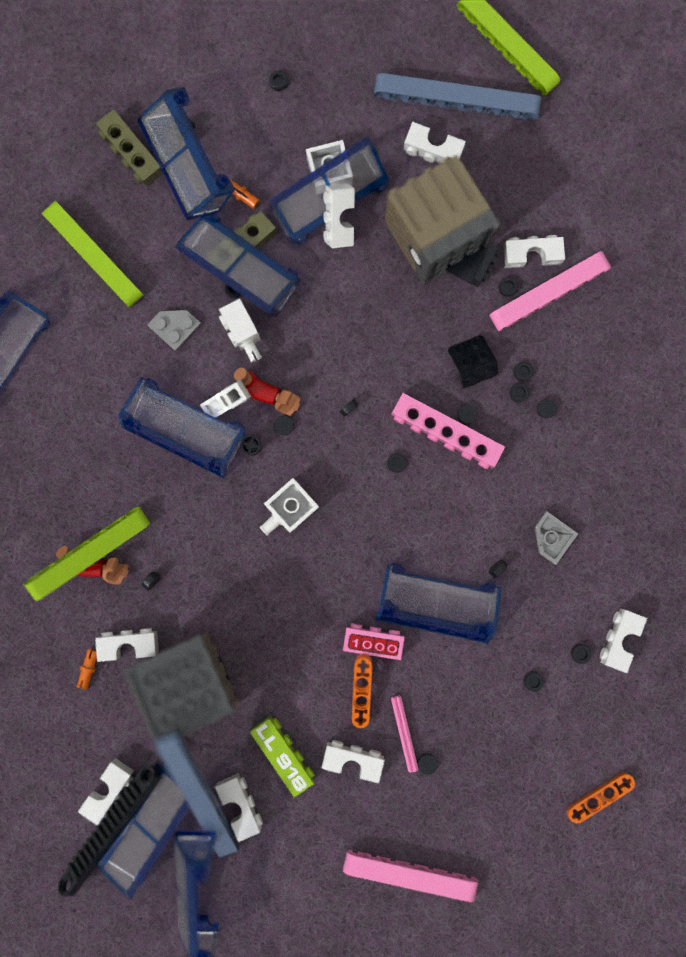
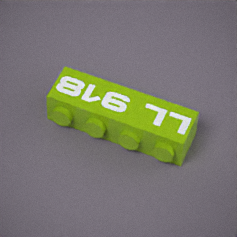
(282, 755)

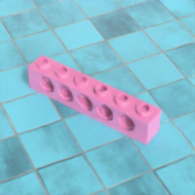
(492, 449)

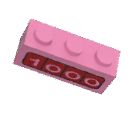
(373, 641)

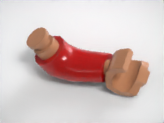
(284, 401)
(110, 570)

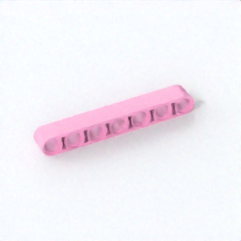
(550, 290)
(409, 876)

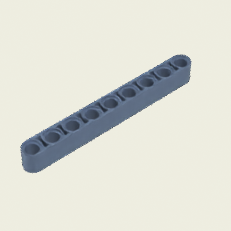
(457, 95)
(196, 791)

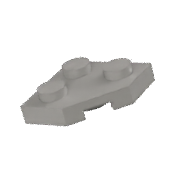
(174, 327)
(553, 537)

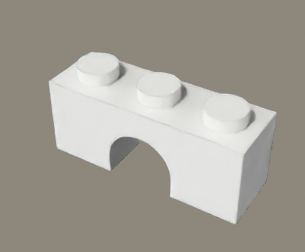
(418, 144)
(337, 199)
(550, 249)
(624, 624)
(109, 645)
(337, 755)
(116, 777)
(234, 790)

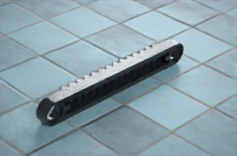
(108, 830)

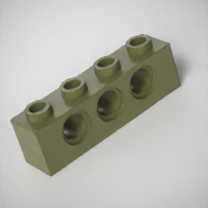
(113, 124)
(260, 223)

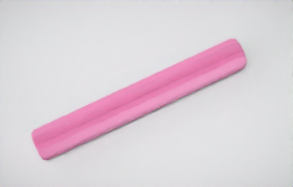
(404, 733)

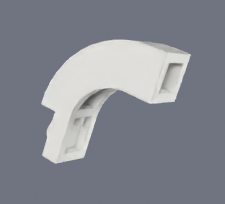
(226, 399)

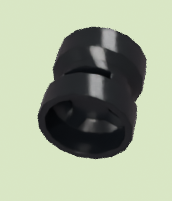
(249, 443)

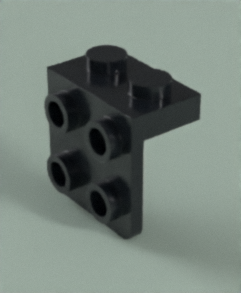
(474, 267)
(473, 361)

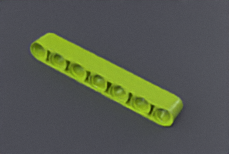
(512, 45)
(92, 254)
(86, 553)

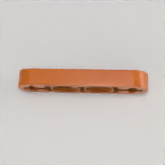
(362, 691)
(602, 801)

